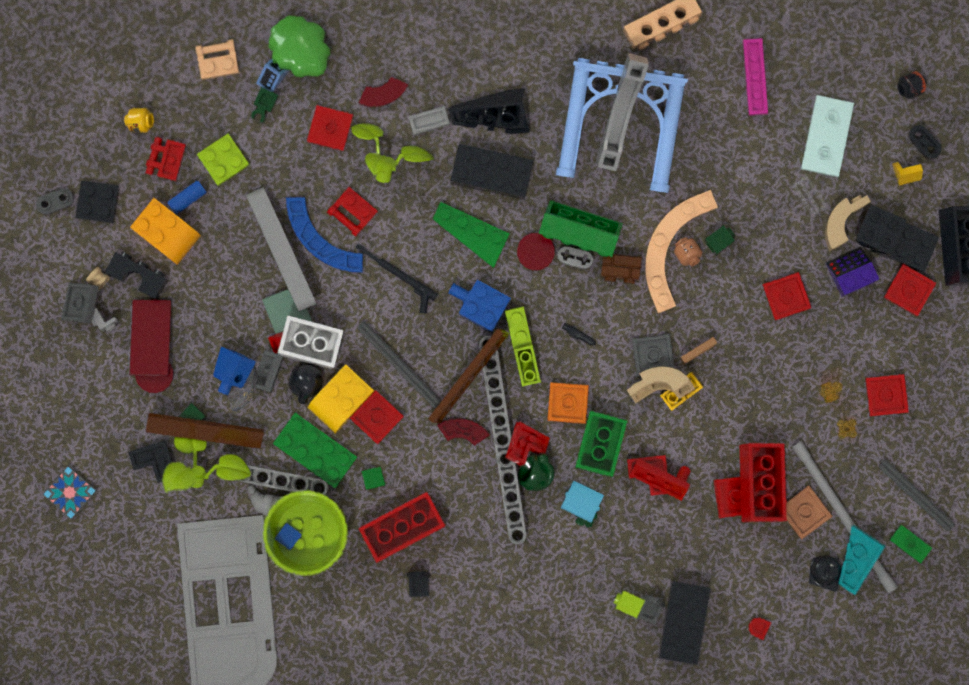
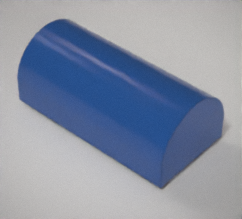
(186, 197)

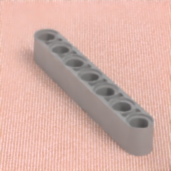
(281, 249)

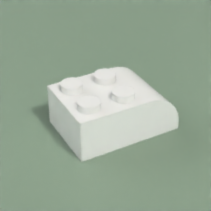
(310, 342)

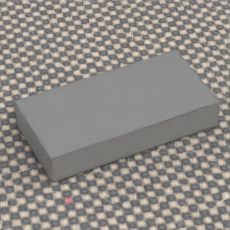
(429, 120)

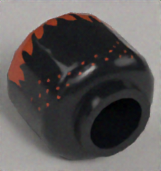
(912, 85)

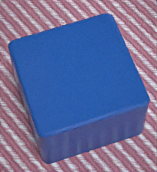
(288, 536)

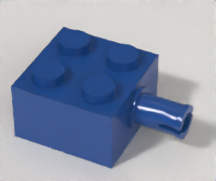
(481, 304)

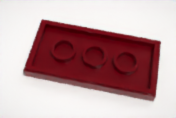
(150, 338)

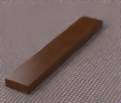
(468, 376)
(204, 430)

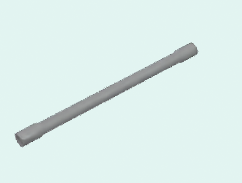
(805, 457)

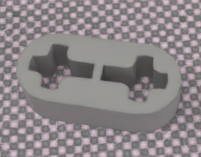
(577, 253)

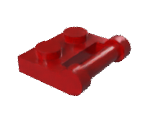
(357, 207)

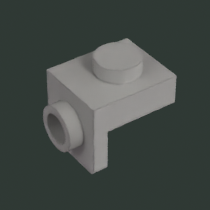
(97, 319)

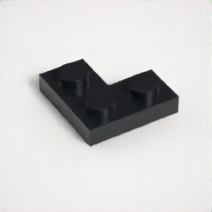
(152, 455)

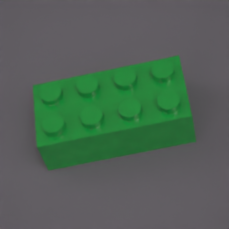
(580, 228)

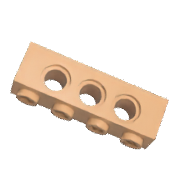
(639, 40)

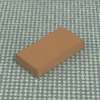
(698, 350)

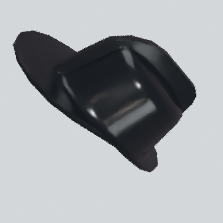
(825, 572)

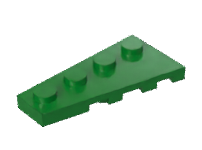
(475, 234)

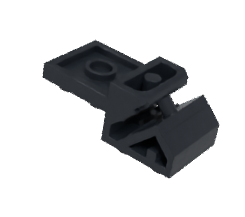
(895, 239)

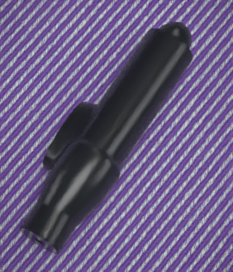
(577, 334)

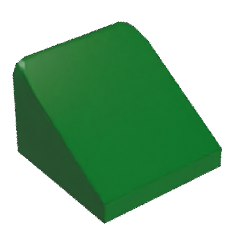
(373, 478)

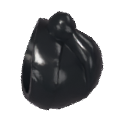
(305, 382)

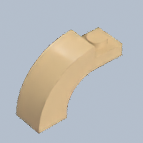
(835, 225)
(660, 379)

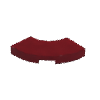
(383, 95)
(463, 429)

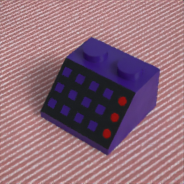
(852, 271)

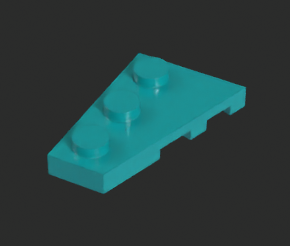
(860, 559)

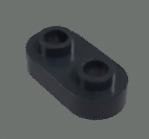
(926, 140)

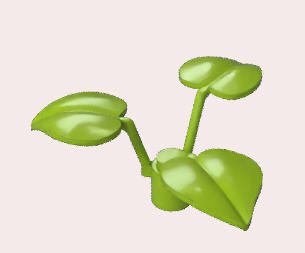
(382, 165)
(179, 477)

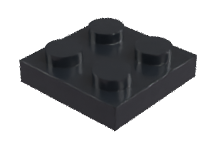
(97, 202)

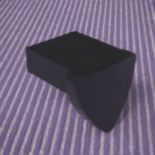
(418, 584)

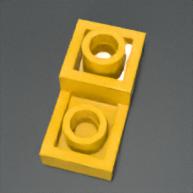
(673, 401)

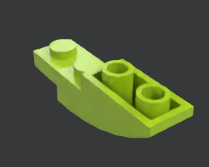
(522, 346)

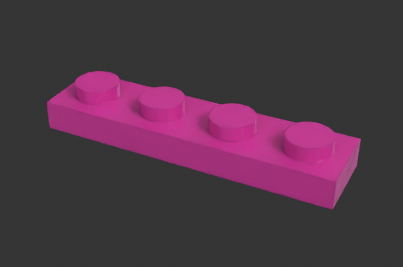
(755, 77)

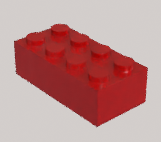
(763, 482)
(402, 527)

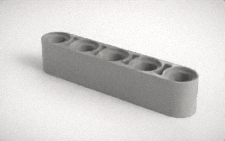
(291, 480)

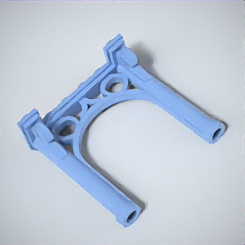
(577, 110)

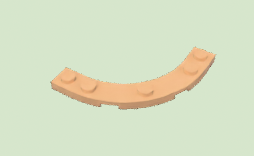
(660, 241)

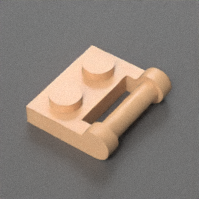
(220, 65)

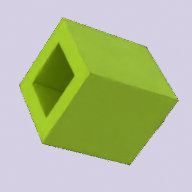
(628, 603)

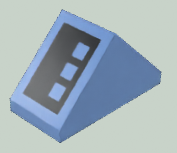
(271, 76)

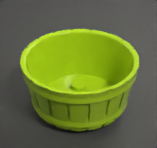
(321, 529)

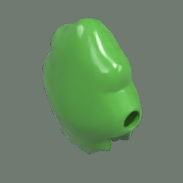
(299, 46)

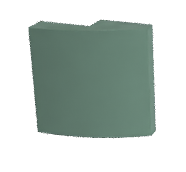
(280, 306)

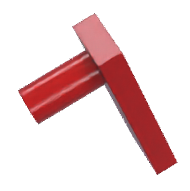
(665, 482)

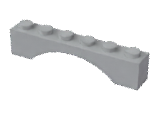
(627, 91)

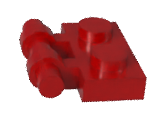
(171, 159)

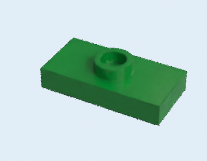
(910, 544)

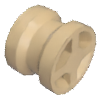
(98, 278)

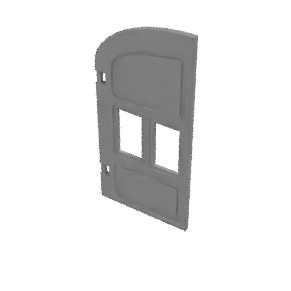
(229, 650)

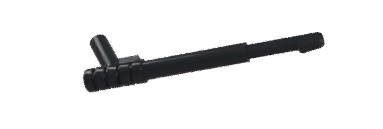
(420, 288)

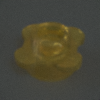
(851, 425)

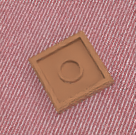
(806, 512)

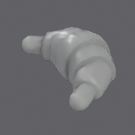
(262, 502)

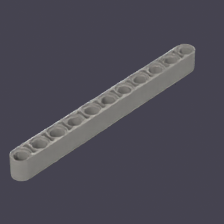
(502, 449)

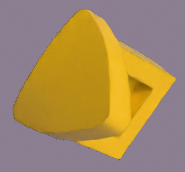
(907, 174)

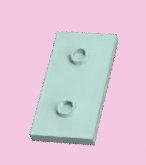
(827, 136)

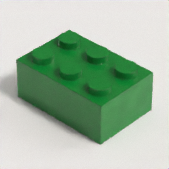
(601, 444)

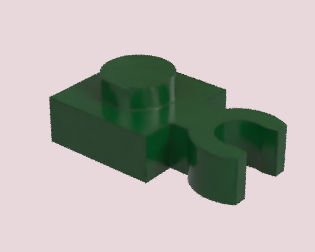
(265, 101)

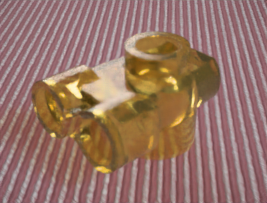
(830, 391)

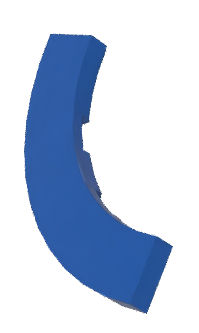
(316, 244)

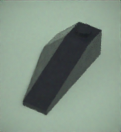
(499, 110)

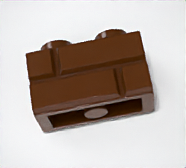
(622, 268)

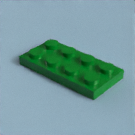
(315, 450)

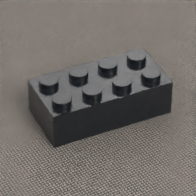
(491, 171)
(684, 622)

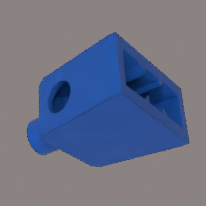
(232, 369)

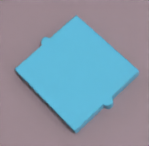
(582, 501)

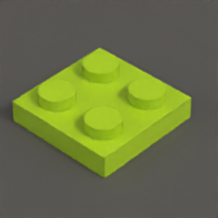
(223, 159)

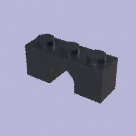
(122, 266)

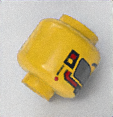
(139, 120)

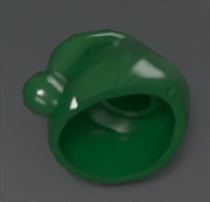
(536, 473)

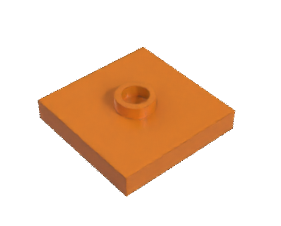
(568, 403)

